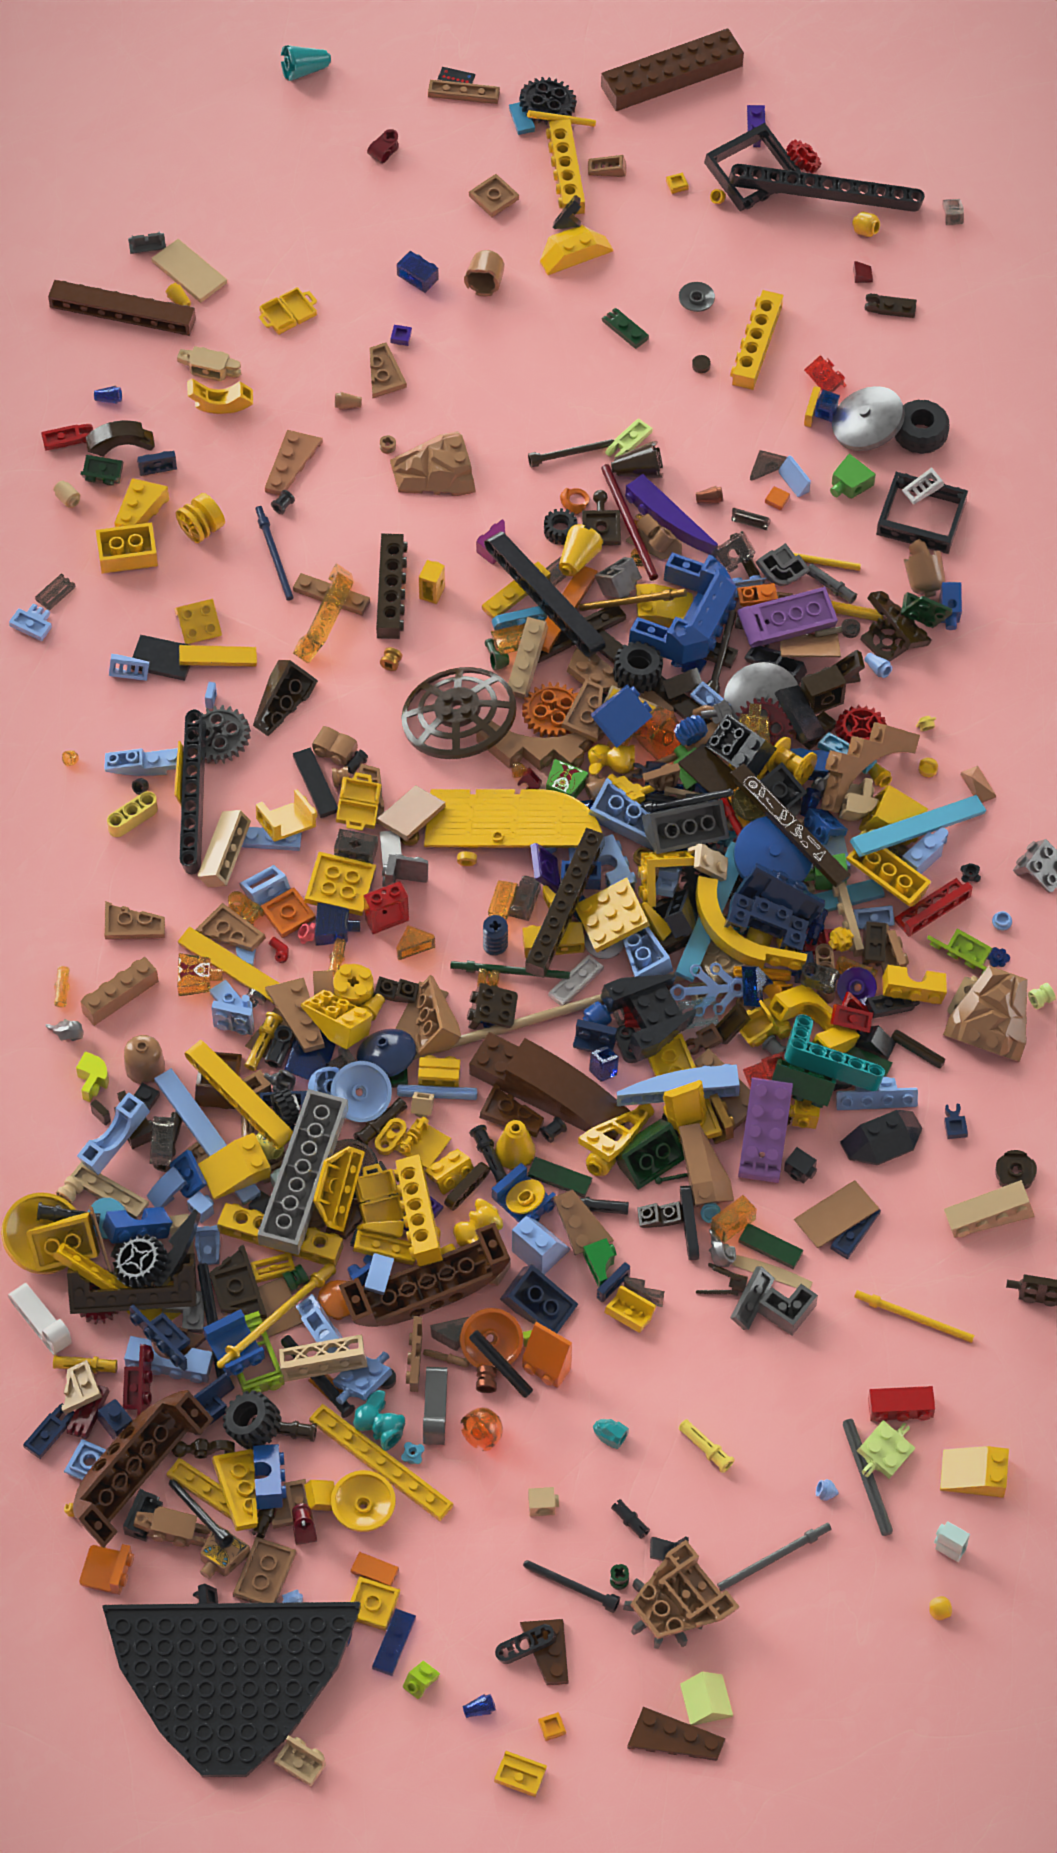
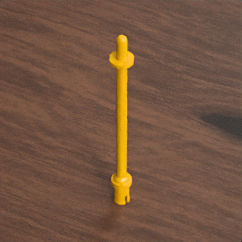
(317, 1280)

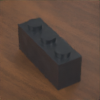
(682, 912)

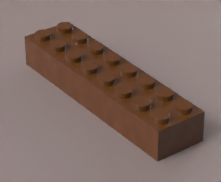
(672, 69)

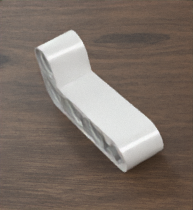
(50, 1331)

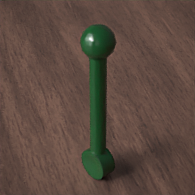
(658, 1180)

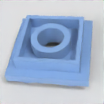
(84, 1451)

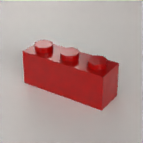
(901, 1403)

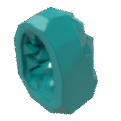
(611, 1432)

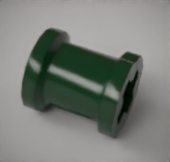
(621, 1582)

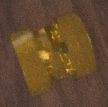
(493, 977)

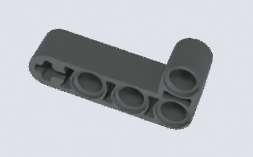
(435, 1406)

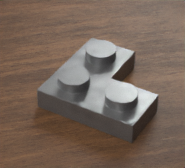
(192, 1316)

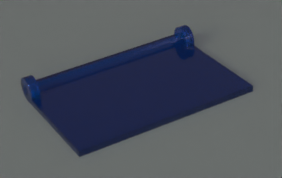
(307, 1063)

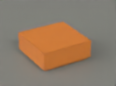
(777, 498)

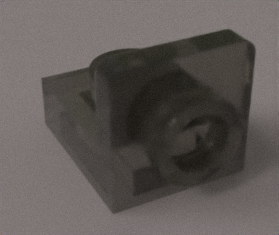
(953, 211)

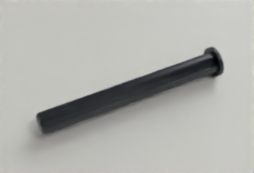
(323, 1383)

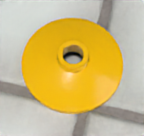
(525, 1196)

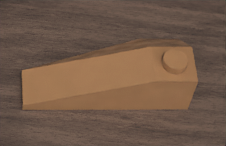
(436, 1022)
(704, 1170)

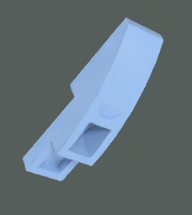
(141, 763)
(318, 1321)

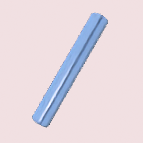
(439, 1091)

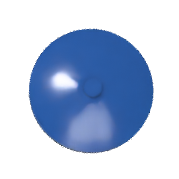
(766, 845)

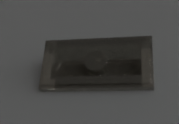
(750, 519)

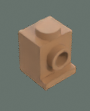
(258, 1083)

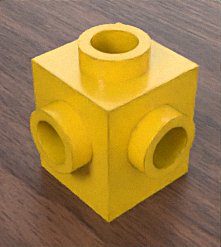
(804, 1114)

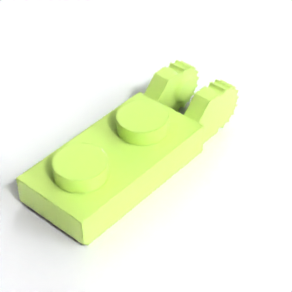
(630, 438)

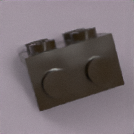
(492, 1006)

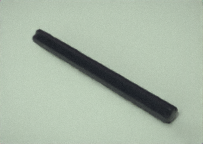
(209, 1303)

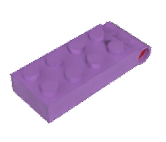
(787, 617)
(765, 1130)

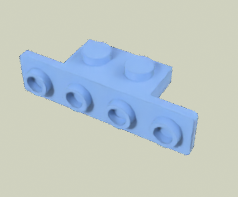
(885, 1097)

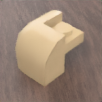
(858, 801)

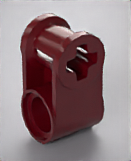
(384, 145)
(303, 1523)

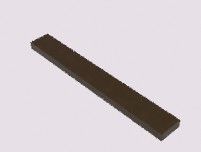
(682, 704)

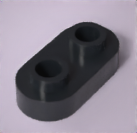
(623, 1043)

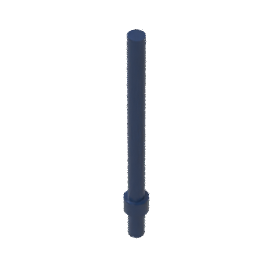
(264, 524)

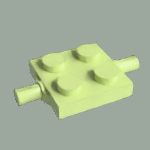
(885, 1449)

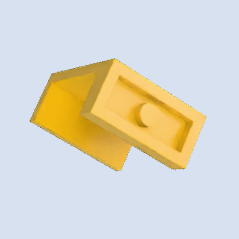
(287, 819)

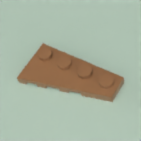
(288, 999)

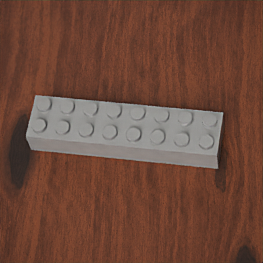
(295, 1187)

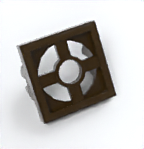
(876, 628)

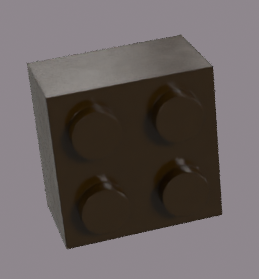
(824, 689)

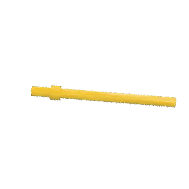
(876, 1301)

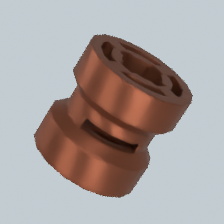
(486, 1379)

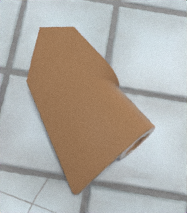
(657, 539)

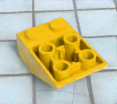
(338, 1018)

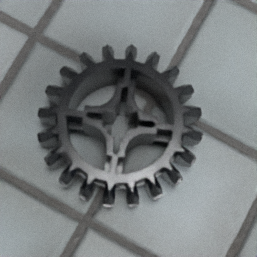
(134, 1260)

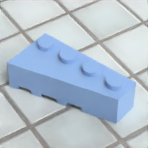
(620, 813)
(647, 954)

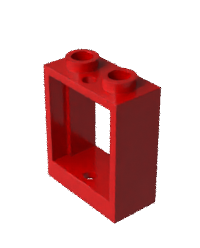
(386, 909)

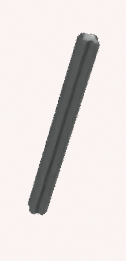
(869, 1482)

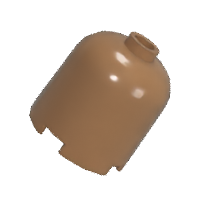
(485, 273)
(925, 573)
(143, 1059)

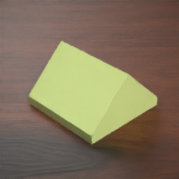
(706, 1698)

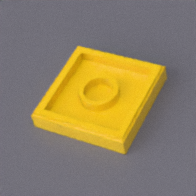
(376, 1602)

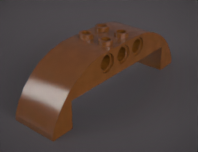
(431, 1285)
(133, 1459)

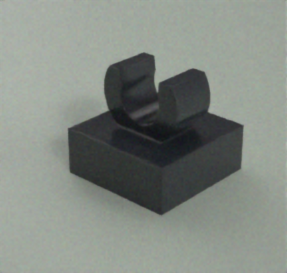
(206, 1594)

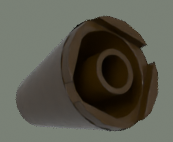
(639, 461)

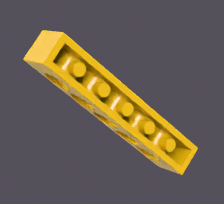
(565, 163)
(757, 339)
(418, 1210)
(248, 1232)

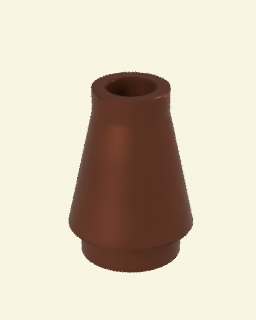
(711, 495)

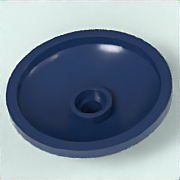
(389, 1049)

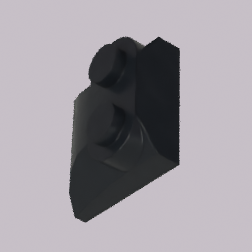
(783, 785)

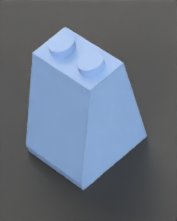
(537, 1245)

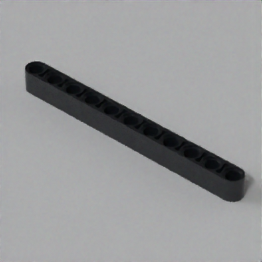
(818, 189)

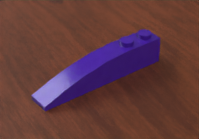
(654, 502)

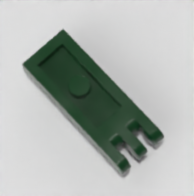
(625, 328)

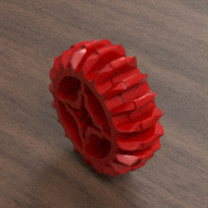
(860, 721)

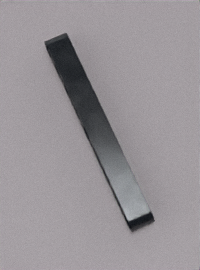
(545, 594)
(194, 799)

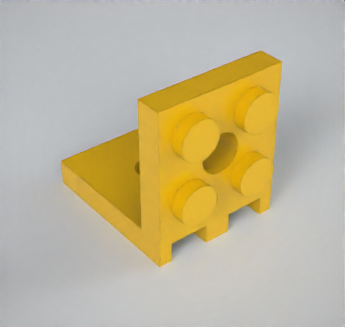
(646, 871)

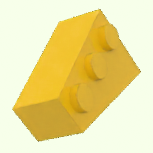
(141, 502)

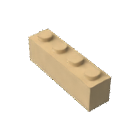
(527, 657)
(224, 848)

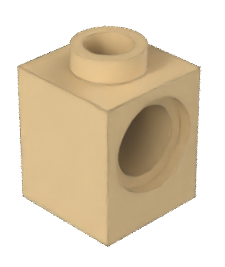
(542, 1501)

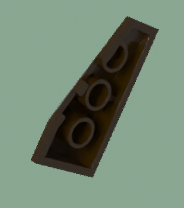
(284, 691)

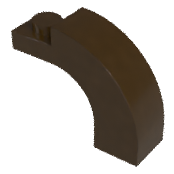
(119, 433)

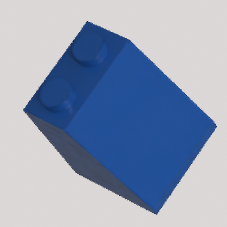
(622, 715)

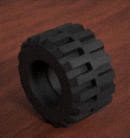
(638, 655)
(240, 1413)

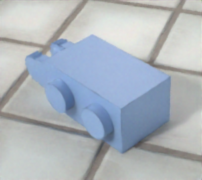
(926, 850)

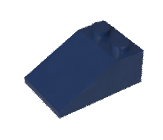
(538, 1299)

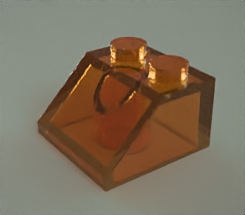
(658, 733)

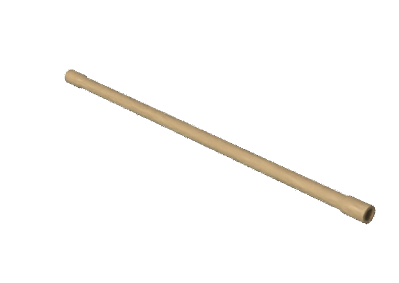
(532, 1019)

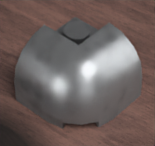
(782, 566)

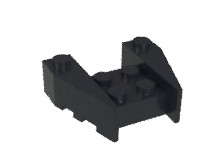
(652, 1008)

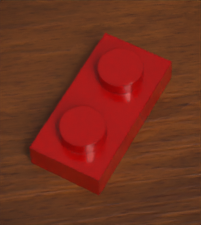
(851, 1018)

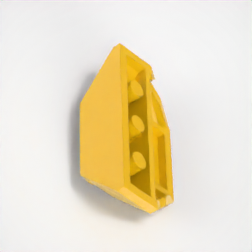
(573, 248)
(337, 1186)

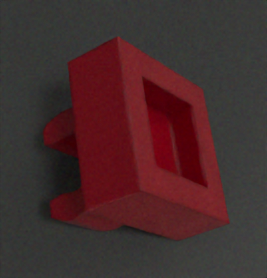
(531, 779)

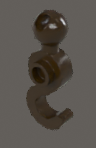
(202, 1448)

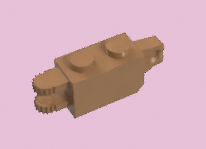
(171, 1526)

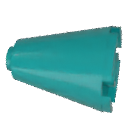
(303, 61)

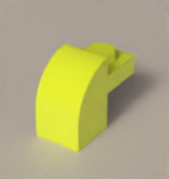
(94, 1072)

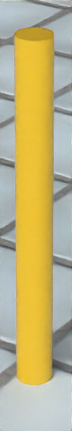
(552, 117)
(830, 562)

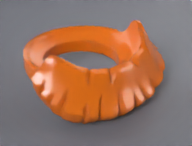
(575, 508)

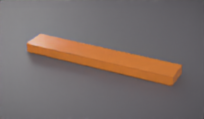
(574, 594)

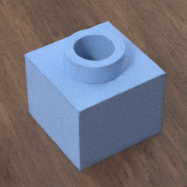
(202, 1204)

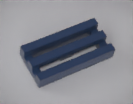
(613, 1282)

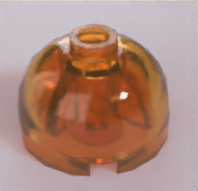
(482, 1428)

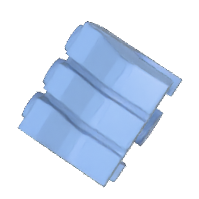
(208, 1244)

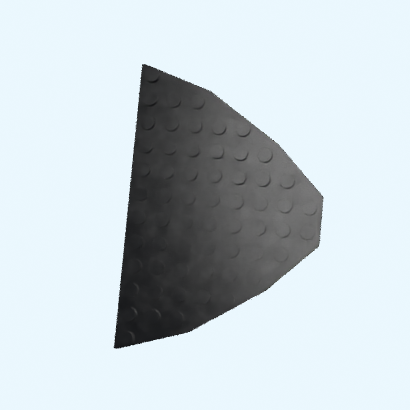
(229, 1675)

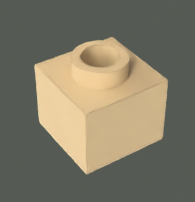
(422, 1104)

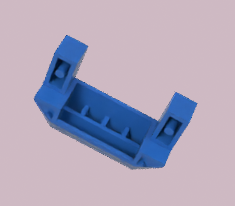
(704, 621)

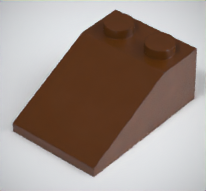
(206, 1094)

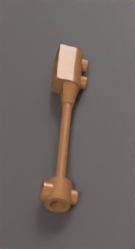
(594, 783)

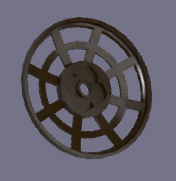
(459, 717)

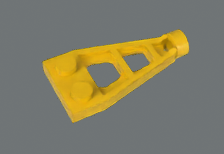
(607, 1148)

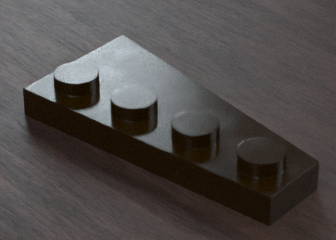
(905, 627)

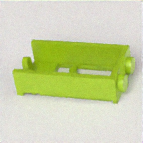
(269, 1381)

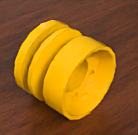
(200, 517)

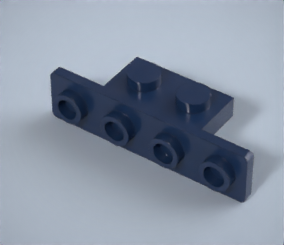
(165, 1335)
(211, 1396)

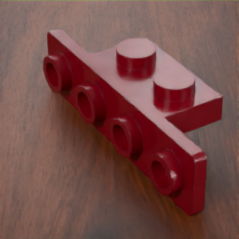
(137, 1382)

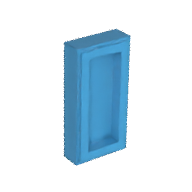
(521, 121)

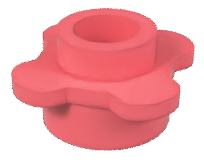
(307, 932)

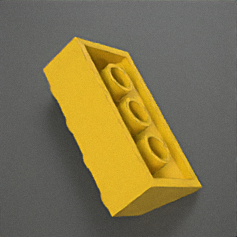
(892, 874)

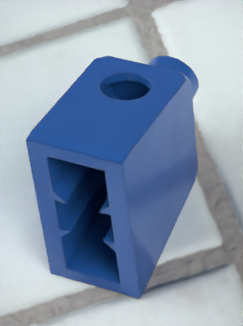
(951, 597)

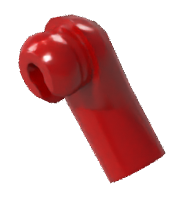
(282, 950)

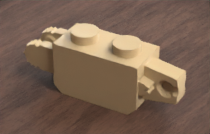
(209, 363)

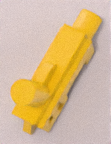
(634, 792)

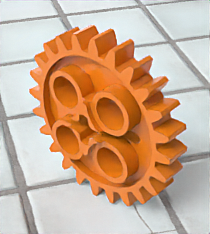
(551, 710)

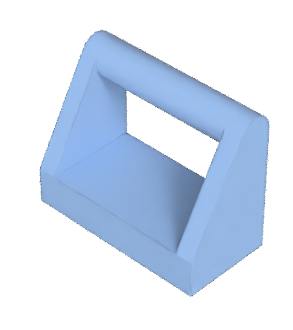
(268, 889)

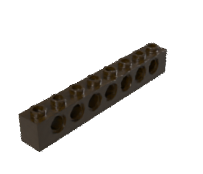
(565, 903)

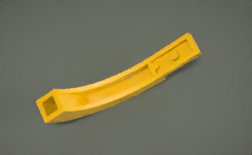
(732, 942)

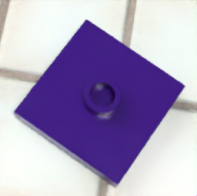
(545, 867)

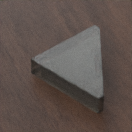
(766, 463)

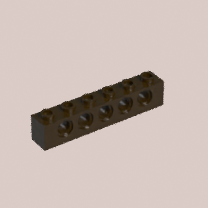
(391, 586)

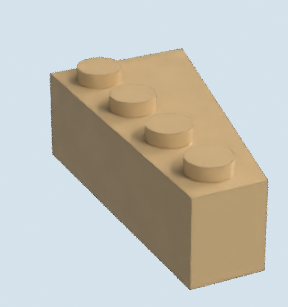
(990, 1210)

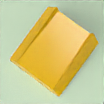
(685, 1104)

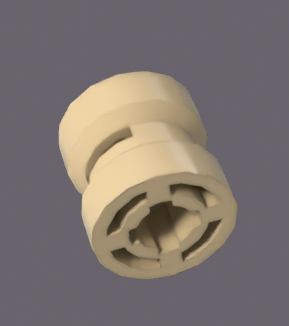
(70, 1189)

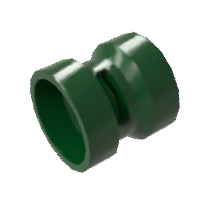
(300, 1275)

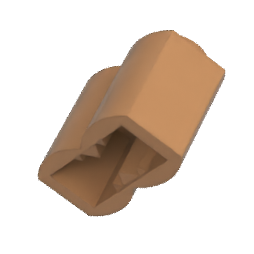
(334, 745)

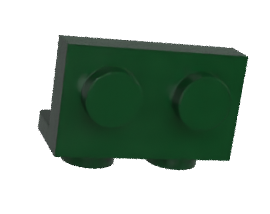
(102, 469)

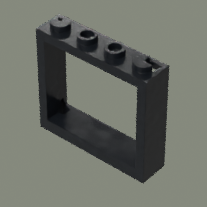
(743, 141)
(910, 534)

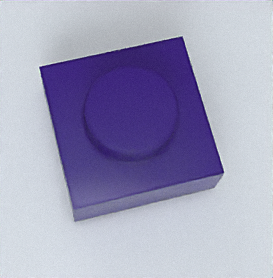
(401, 335)

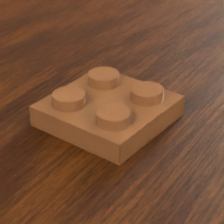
(494, 195)

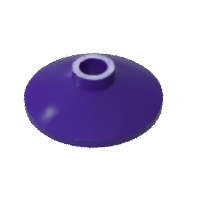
(853, 977)

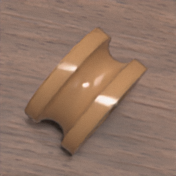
(387, 449)

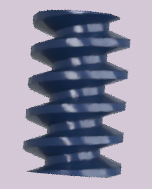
(495, 935)

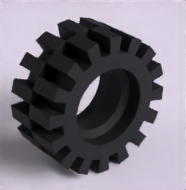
(555, 518)
(284, 1106)

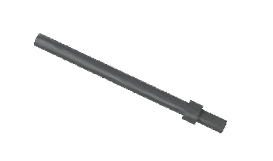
(809, 1537)

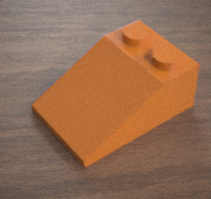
(547, 1355)

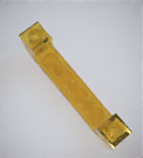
(326, 615)

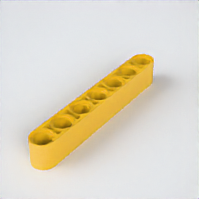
(239, 1094)

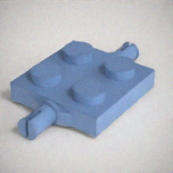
(363, 1381)

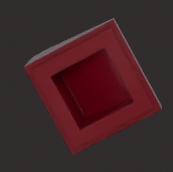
(862, 272)

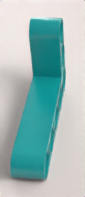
(829, 1061)

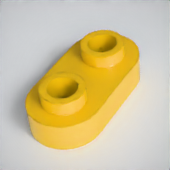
(389, 1137)

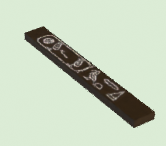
(789, 825)

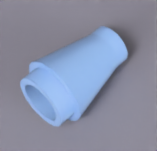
(880, 666)

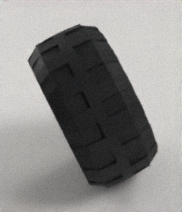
(923, 439)

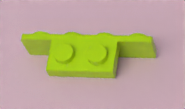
(965, 947)

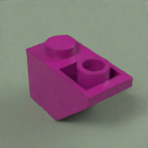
(480, 547)

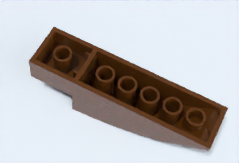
(545, 1082)

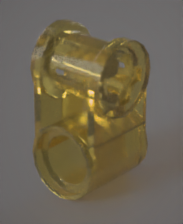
(247, 909)

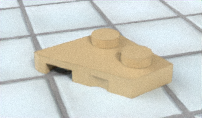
(80, 1387)

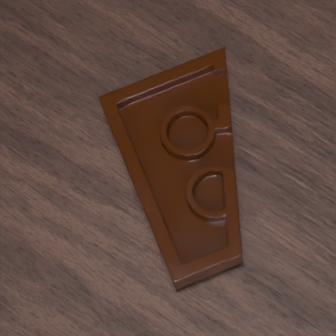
(502, 1108)
(552, 1659)

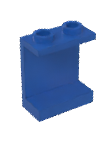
(501, 1189)
(230, 1332)

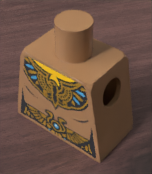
(220, 1559)

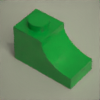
(599, 1258)

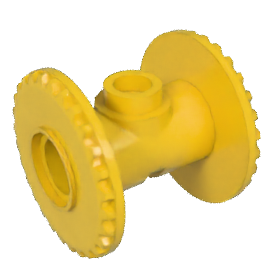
(799, 767)

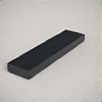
(315, 782)

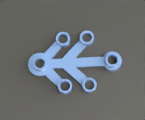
(712, 987)

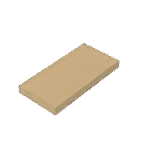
(189, 270)

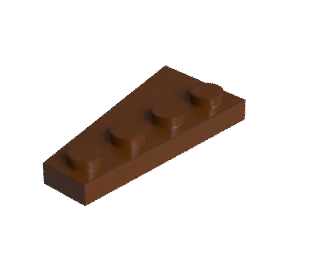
(666, 1734)

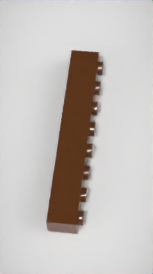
(122, 307)

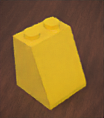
(891, 808)

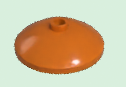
(505, 1331)

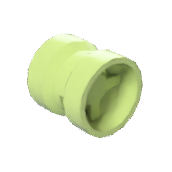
(1042, 995)

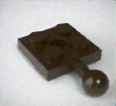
(603, 517)

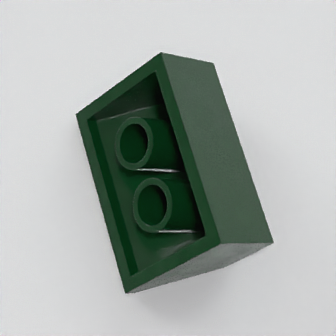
(806, 1083)
(651, 1153)

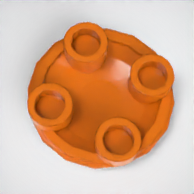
(332, 1300)

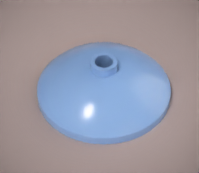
(374, 1086)

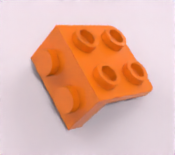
(106, 1568)

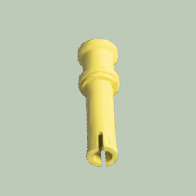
(713, 1451)

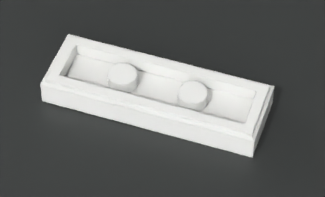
(579, 979)

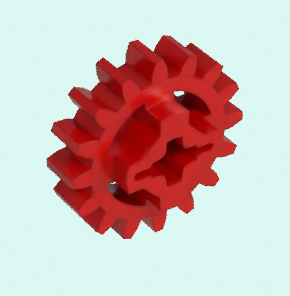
(803, 156)

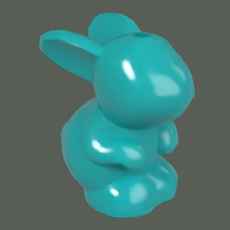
(386, 1426)

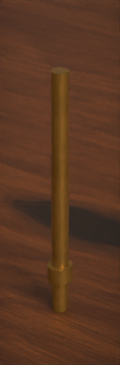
(666, 595)

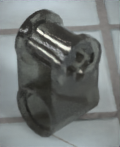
(820, 977)

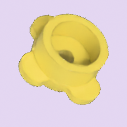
(926, 723)

